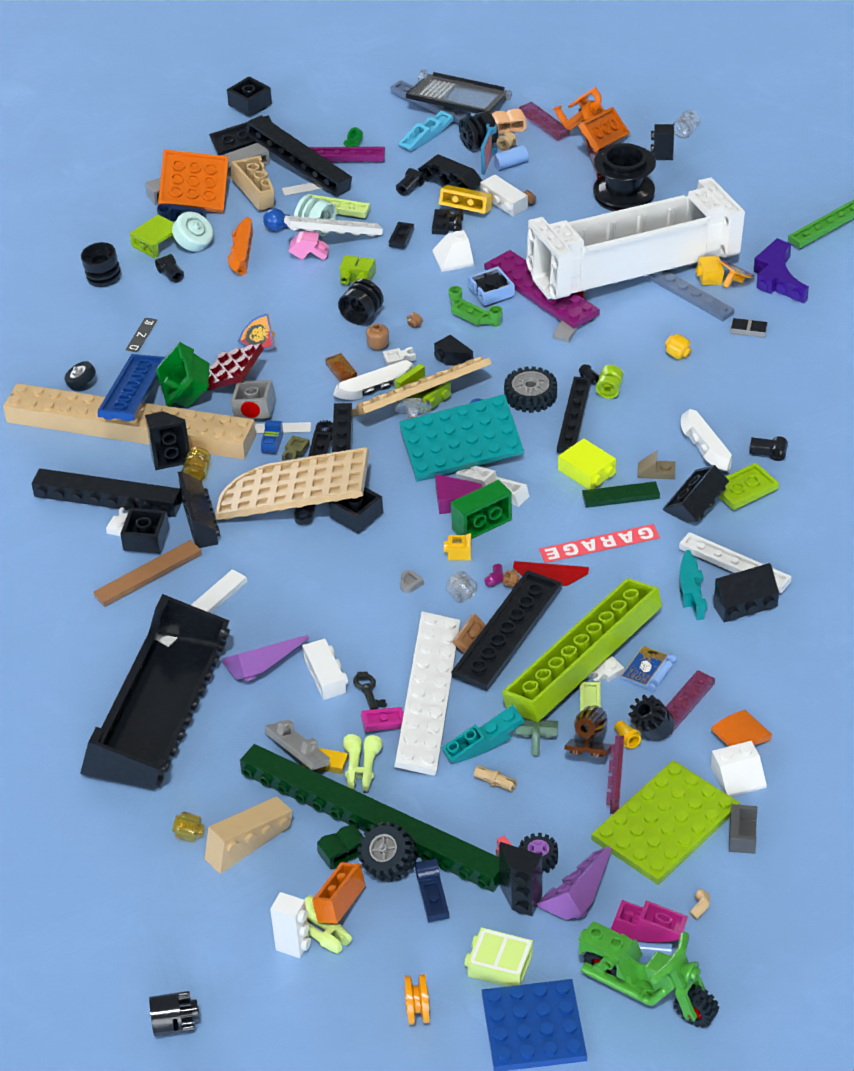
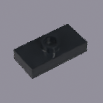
(401, 235)

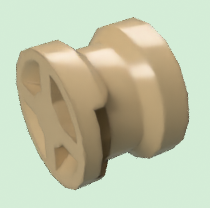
(506, 141)

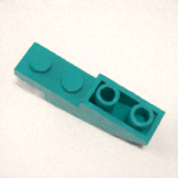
(690, 586)
(485, 738)

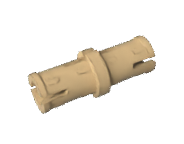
(495, 778)

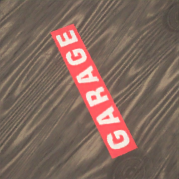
(599, 543)

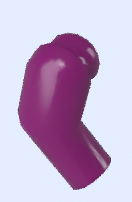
(495, 577)

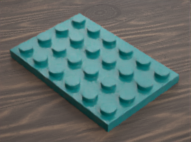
(461, 437)

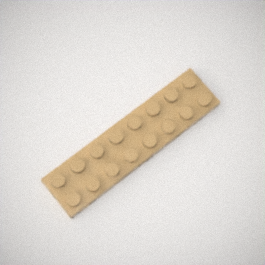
(421, 385)

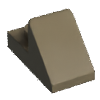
(654, 469)

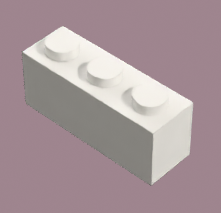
(505, 195)
(325, 668)
(290, 925)

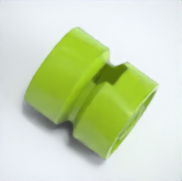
(609, 381)

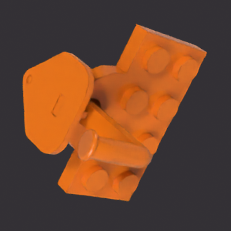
(600, 125)

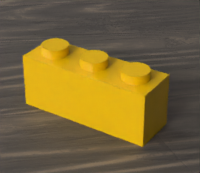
(466, 199)

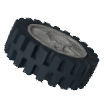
(530, 389)

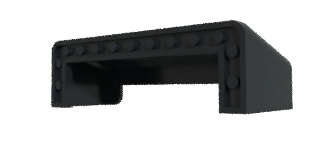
(157, 697)

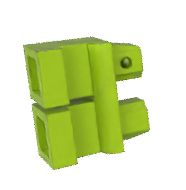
(354, 268)

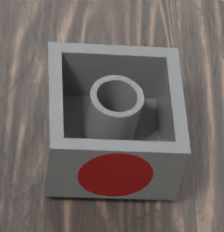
(253, 399)

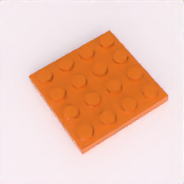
(193, 180)

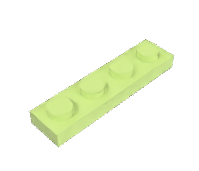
(347, 207)

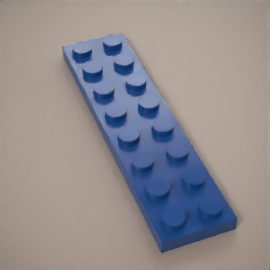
(130, 388)

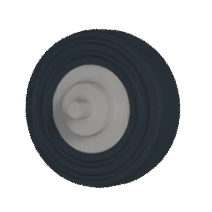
(80, 375)

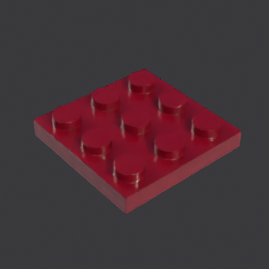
(233, 366)

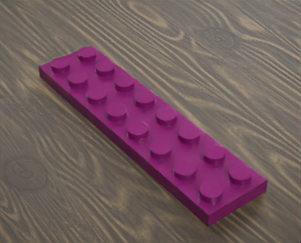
(570, 309)

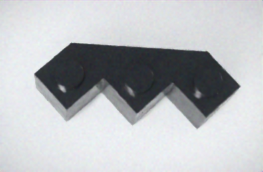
(451, 172)

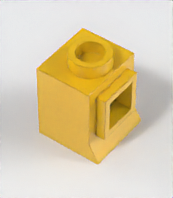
(458, 547)

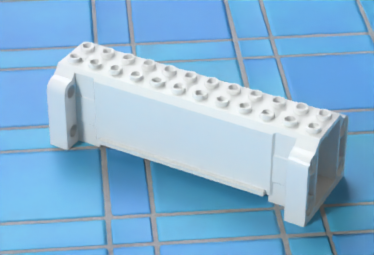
(633, 241)

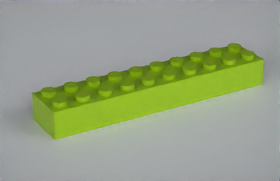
(582, 649)

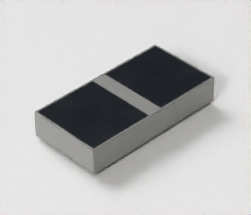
(749, 327)

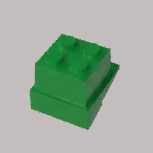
(183, 376)

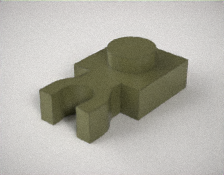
(295, 447)

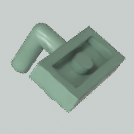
(544, 728)

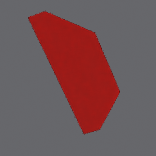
(562, 573)

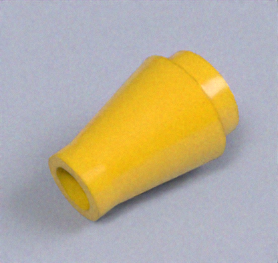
(631, 735)

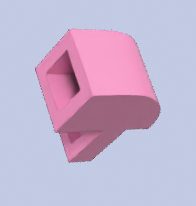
(308, 242)

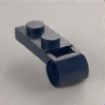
(172, 212)
(431, 890)

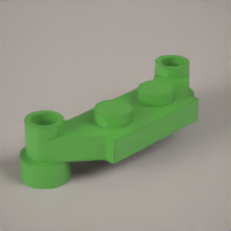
(472, 312)

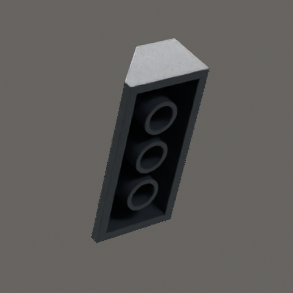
(198, 511)

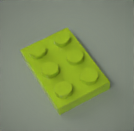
(748, 486)

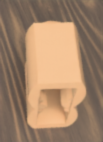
(512, 120)

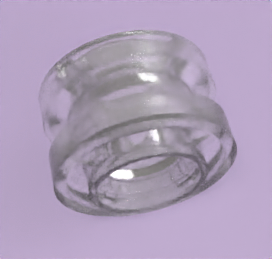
(461, 586)

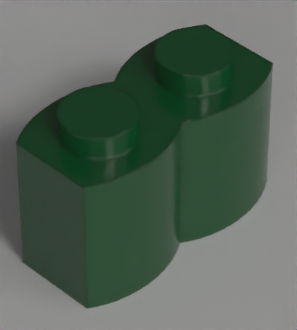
(340, 846)

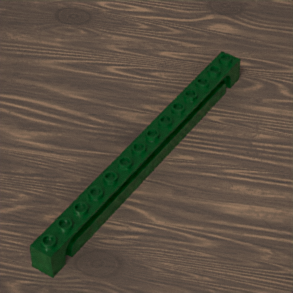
(362, 811)

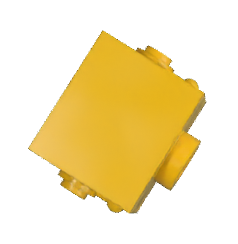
(710, 270)

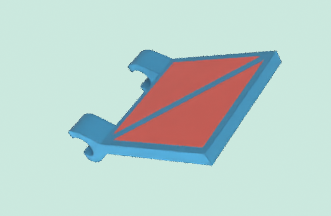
(486, 149)

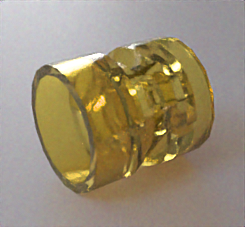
(197, 463)

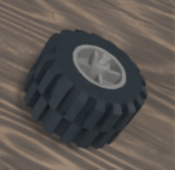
(387, 851)

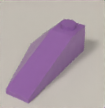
(256, 661)
(578, 888)

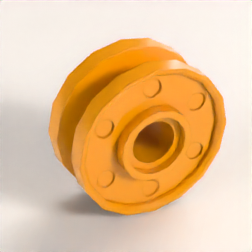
(416, 999)

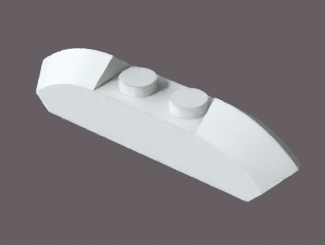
(352, 388)
(706, 440)

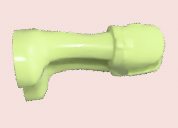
(353, 745)
(332, 936)

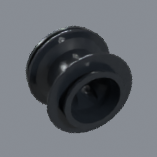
(624, 176)

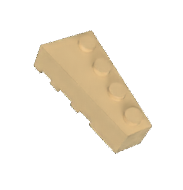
(253, 181)
(245, 832)

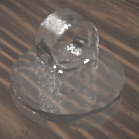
(412, 407)

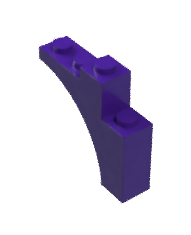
(774, 274)

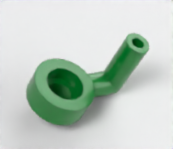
(353, 137)

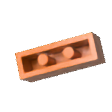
(338, 893)

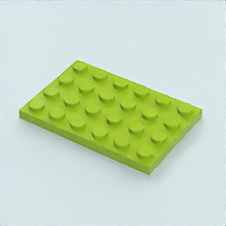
(665, 822)

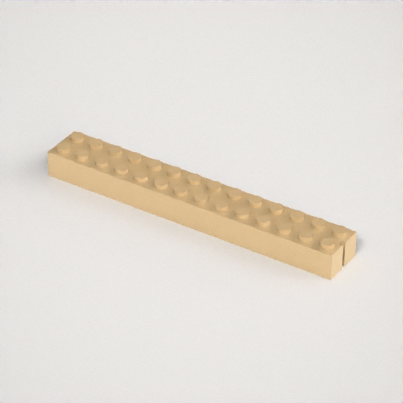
(79, 414)

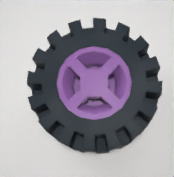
(544, 846)

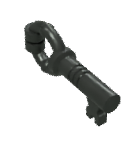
(367, 690)

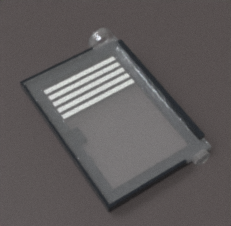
(458, 93)

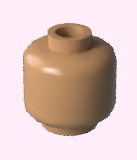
(377, 336)

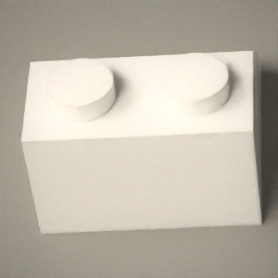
(738, 769)

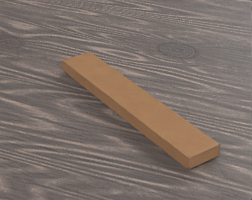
(147, 573)

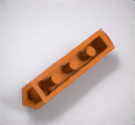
(240, 251)

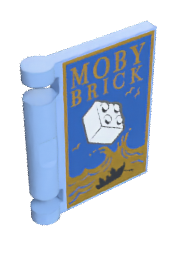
(648, 668)

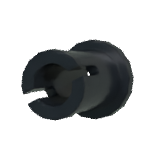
(586, 371)

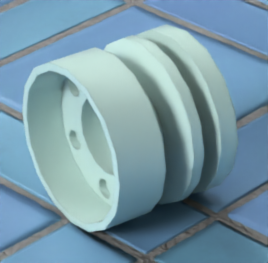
(315, 208)

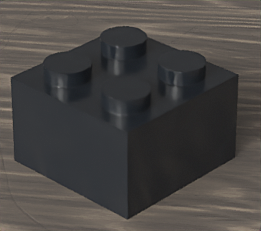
(249, 96)
(357, 512)
(144, 530)

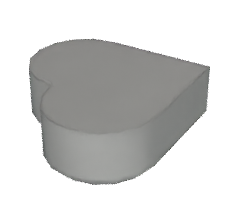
(410, 581)

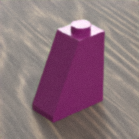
(450, 489)

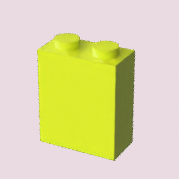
(587, 464)

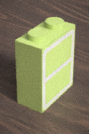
(499, 958)

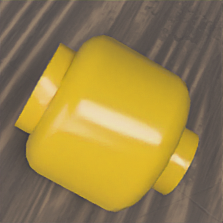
(678, 346)

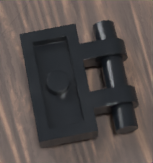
(442, 218)

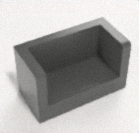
(743, 829)

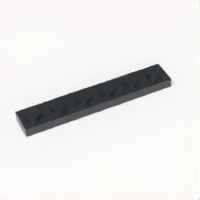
(574, 413)

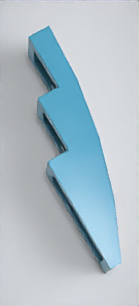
(427, 131)

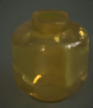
(187, 827)

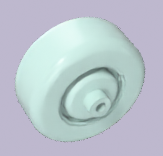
(192, 231)

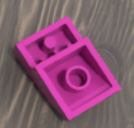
(648, 922)

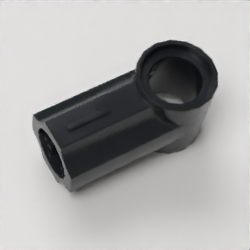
(410, 181)
(168, 266)
(774, 448)

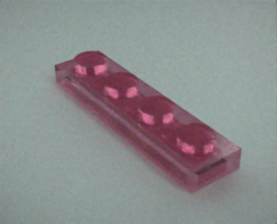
(544, 121)
(689, 696)
(615, 767)

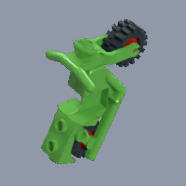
(617, 956)

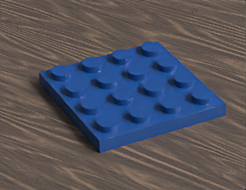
(533, 1025)

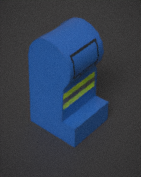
(272, 436)

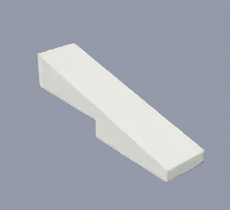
(487, 476)

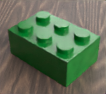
(482, 510)

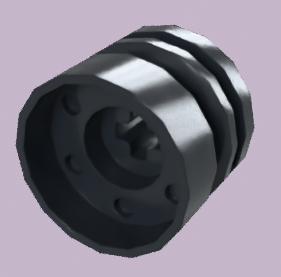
(474, 129)
(100, 264)
(360, 301)

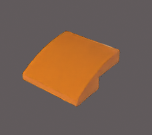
(741, 728)

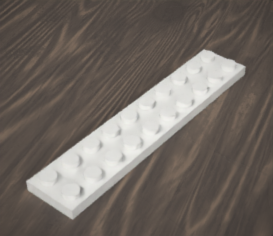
(427, 694)

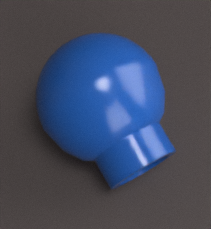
(274, 219)

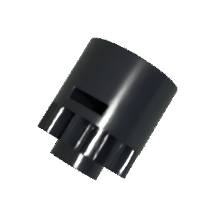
(652, 718)
(173, 1013)

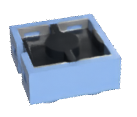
(491, 286)

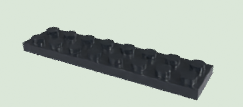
(506, 630)

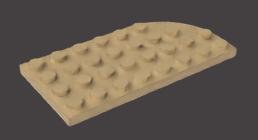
(295, 484)

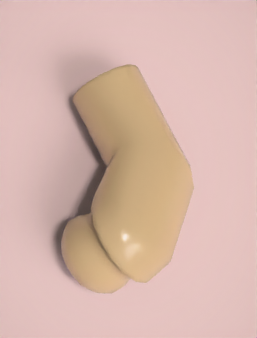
(702, 905)

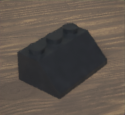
(167, 439)
(697, 494)
(746, 592)
(520, 878)

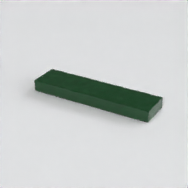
(620, 494)

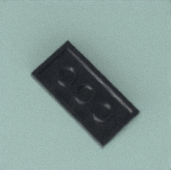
(232, 138)

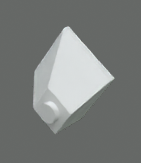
(453, 252)

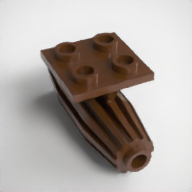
(589, 724)

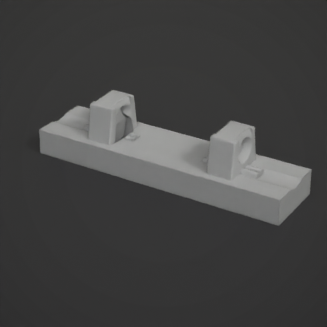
(298, 746)

